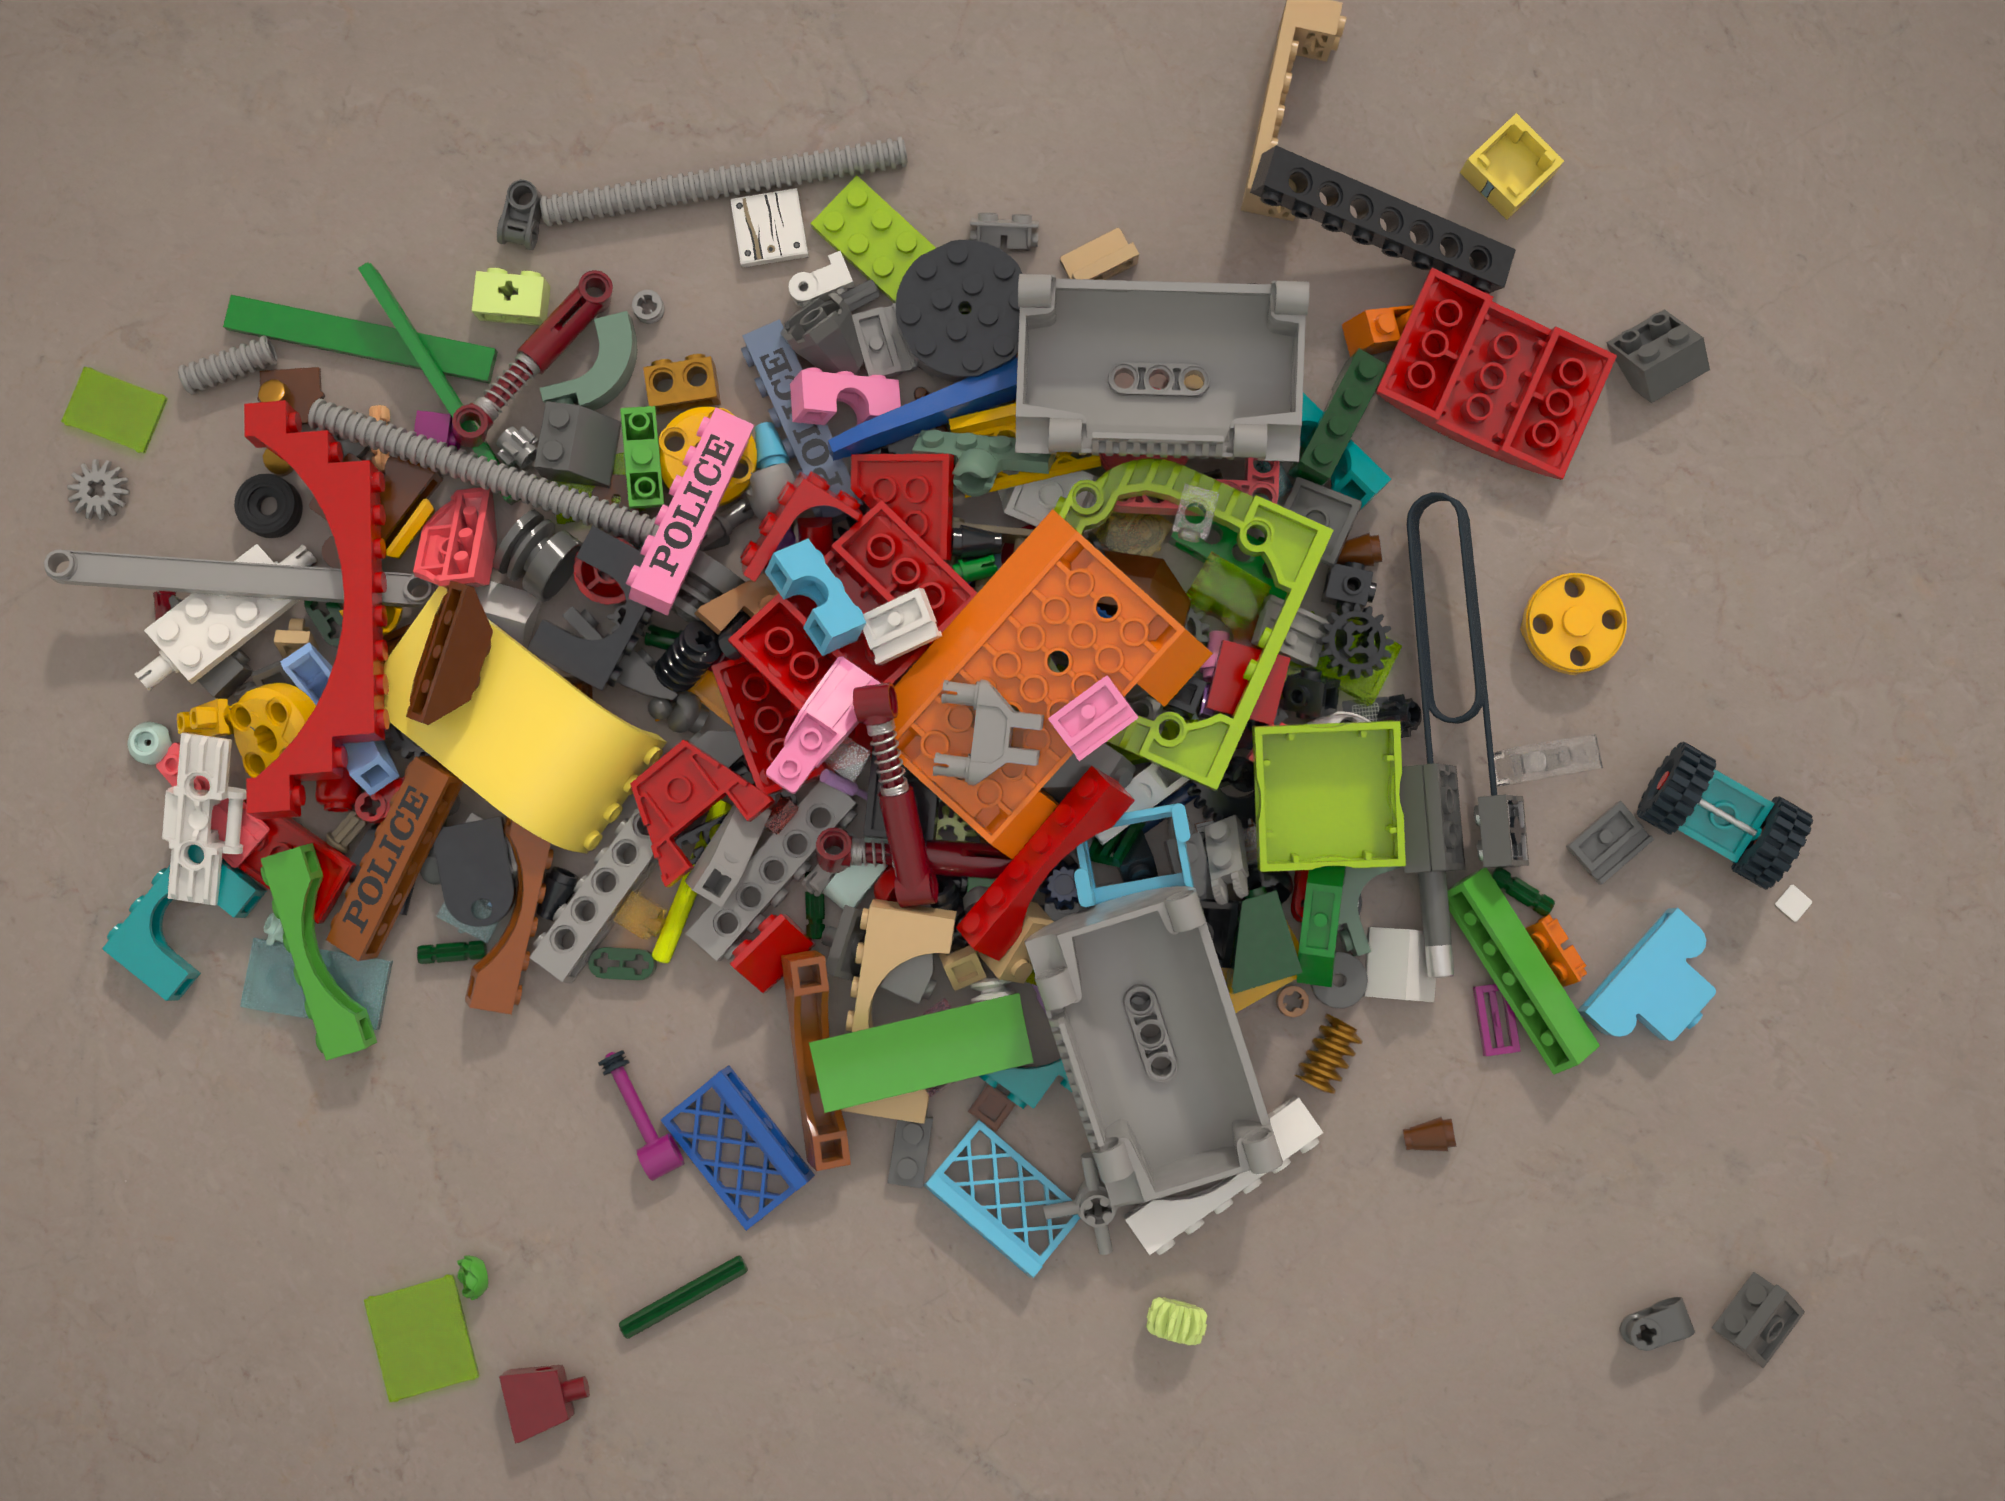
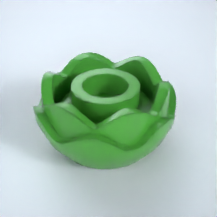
(472, 1276)

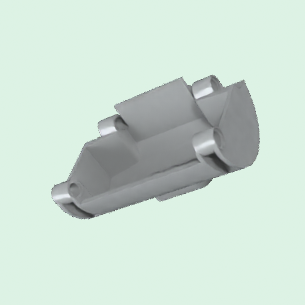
(1231, 335)
(1147, 1124)

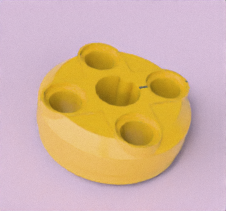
(686, 427)
(1574, 623)
(268, 722)

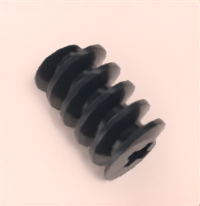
(688, 657)

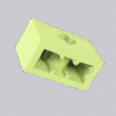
(527, 307)

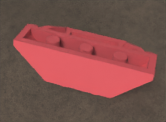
(459, 541)

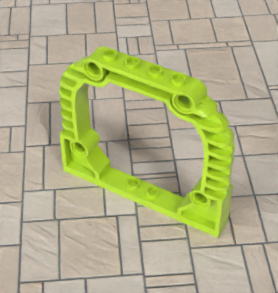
(1292, 555)

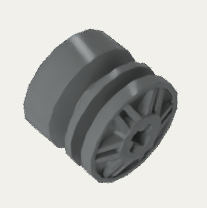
(537, 555)
(704, 582)

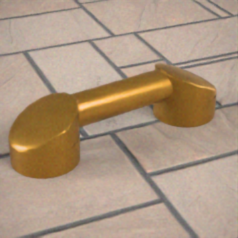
(274, 391)

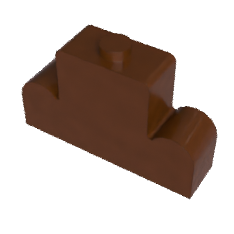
(404, 491)

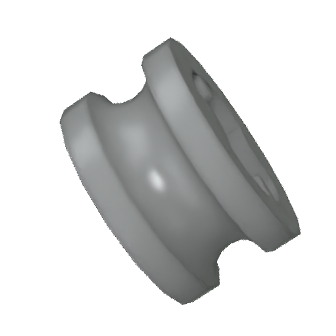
(641, 297)

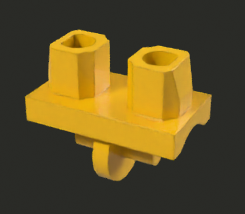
(206, 719)

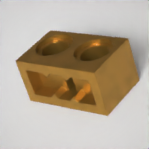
(682, 394)

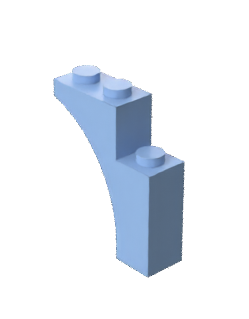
(367, 761)

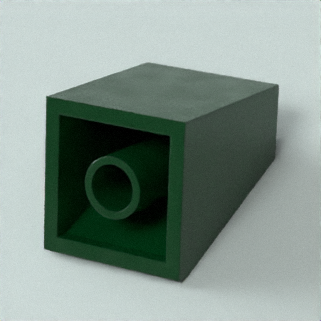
(1261, 944)

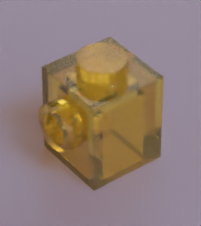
(641, 916)

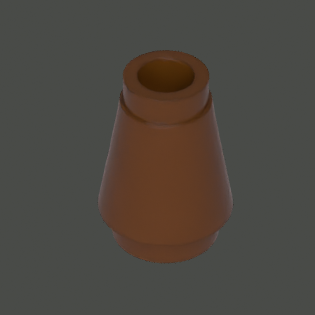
(1362, 550)
(1430, 1135)

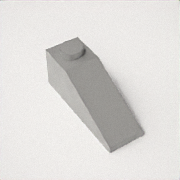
(912, 978)

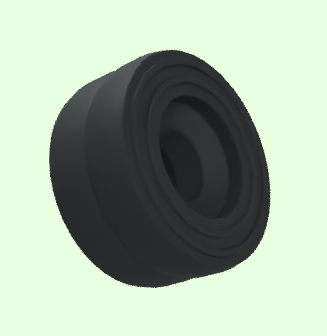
(251, 495)

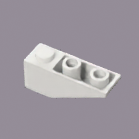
(1148, 790)

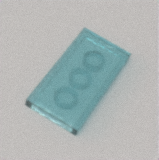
(273, 987)

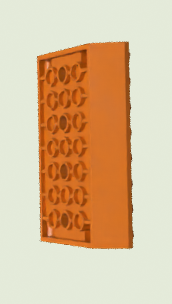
(1028, 610)

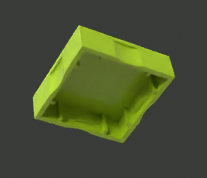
(1328, 795)

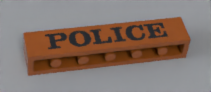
(394, 858)

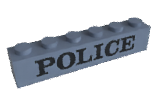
(807, 442)

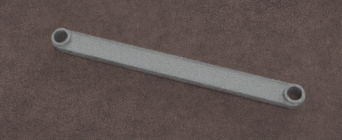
(221, 577)

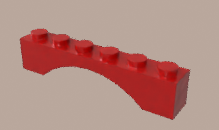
(1085, 811)

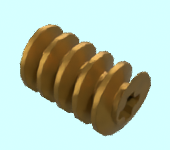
(1329, 1054)

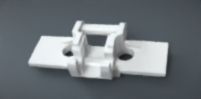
(190, 814)

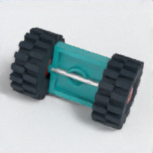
(1725, 815)

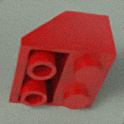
(761, 958)

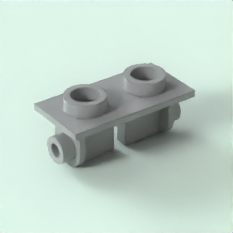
(1018, 230)

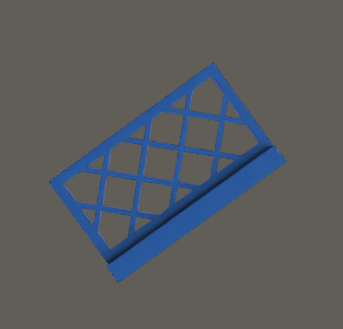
(761, 1130)

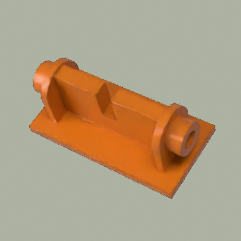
(1565, 963)

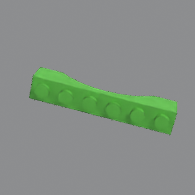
(338, 1020)

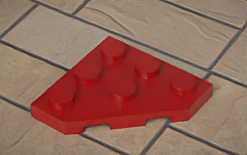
(914, 488)

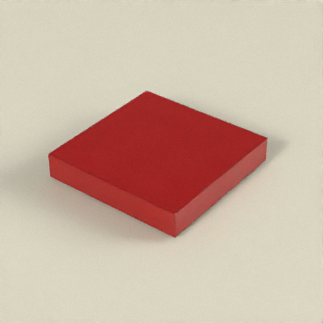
(1228, 682)

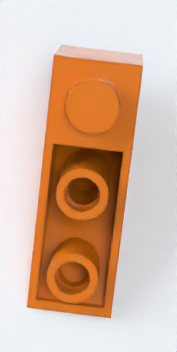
(1376, 329)

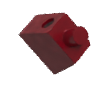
(540, 1398)

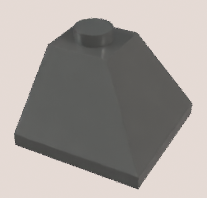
(1103, 758)

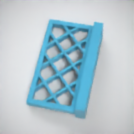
(983, 1221)

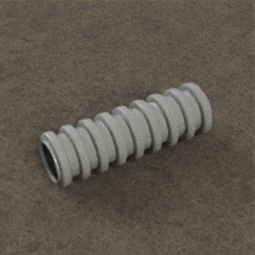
(227, 365)

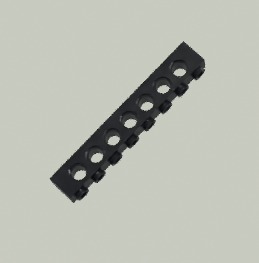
(1490, 257)

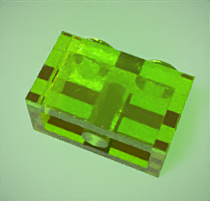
(1227, 591)

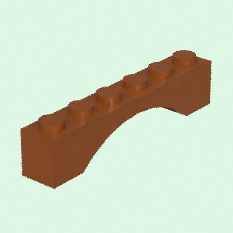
(496, 976)
(808, 1019)

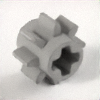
(517, 447)

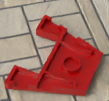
(679, 792)

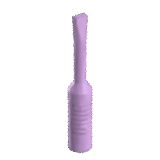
(842, 784)

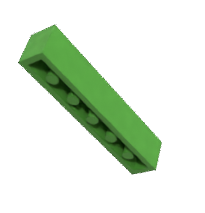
(1520, 971)

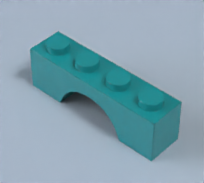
(1355, 472)

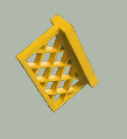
(1002, 422)

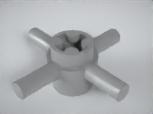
(1092, 1214)

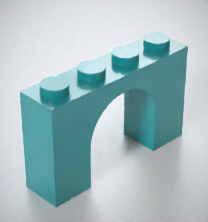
(140, 939)

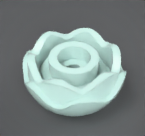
(159, 744)

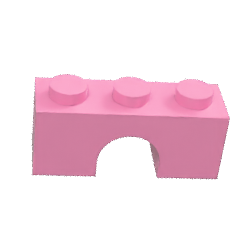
(816, 394)

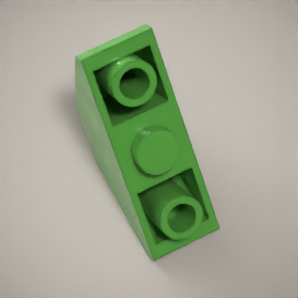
(642, 457)

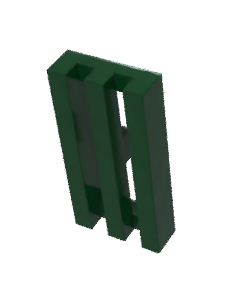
(1101, 853)

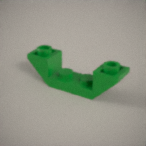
(1320, 925)

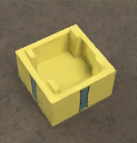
(1511, 166)

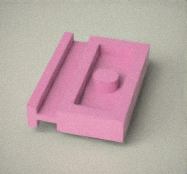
(1093, 718)

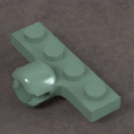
(980, 458)

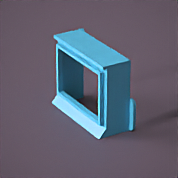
(1084, 878)

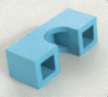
(803, 571)

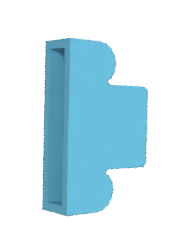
(1654, 983)

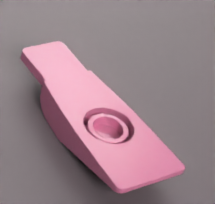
(820, 725)

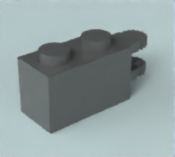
(1197, 859)

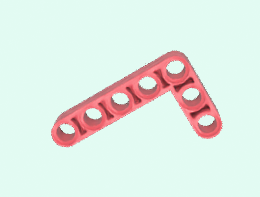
(1254, 483)

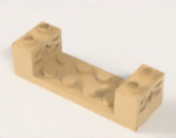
(1307, 31)

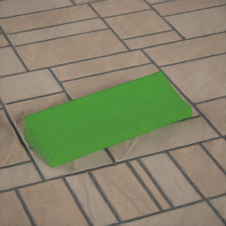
(921, 1052)

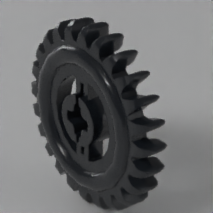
(1221, 804)

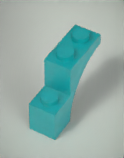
(1028, 1083)

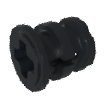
(948, 896)

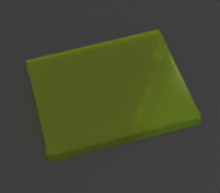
(421, 1338)

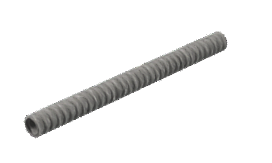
(723, 181)
(480, 471)

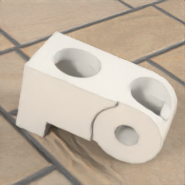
(824, 281)

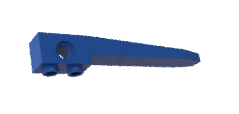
(929, 412)

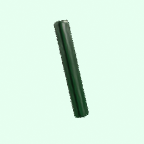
(683, 1297)

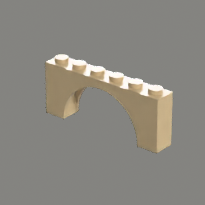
(891, 939)

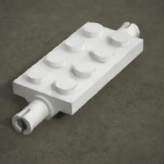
(213, 626)

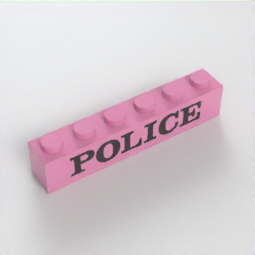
(690, 511)

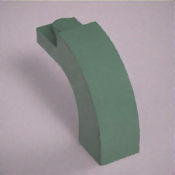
(609, 373)
(1353, 935)

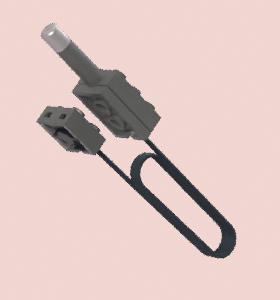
(1431, 790)

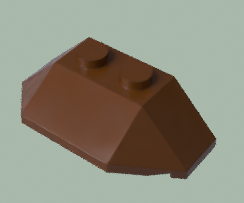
(1154, 579)
(451, 656)

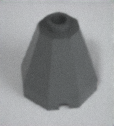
(826, 335)

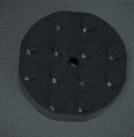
(952, 281)

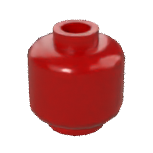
(338, 794)

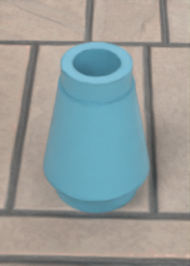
(769, 446)

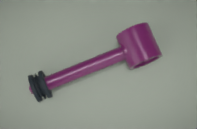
(659, 1154)

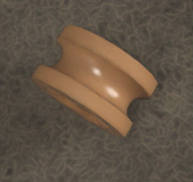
(1289, 990)

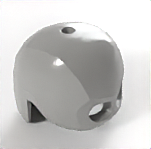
(766, 487)

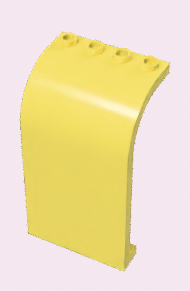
(527, 739)

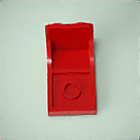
(793, 500)

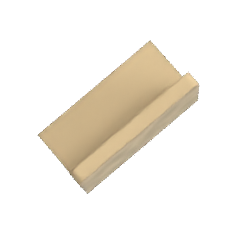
(1101, 257)

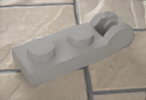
(1227, 858)

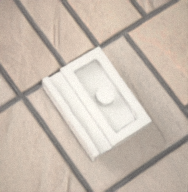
(900, 626)

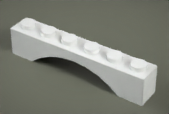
(1165, 1218)

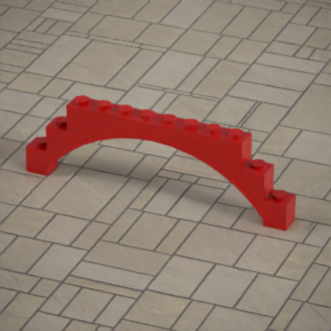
(354, 695)

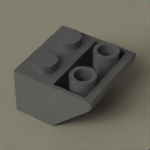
(1659, 355)

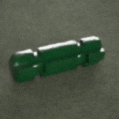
(1523, 892)
(814, 914)
(451, 952)

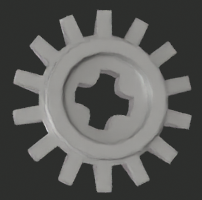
(111, 488)

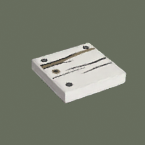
(769, 227)

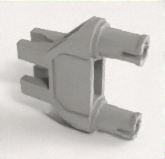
(991, 733)

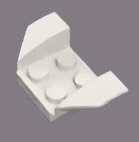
(1036, 499)

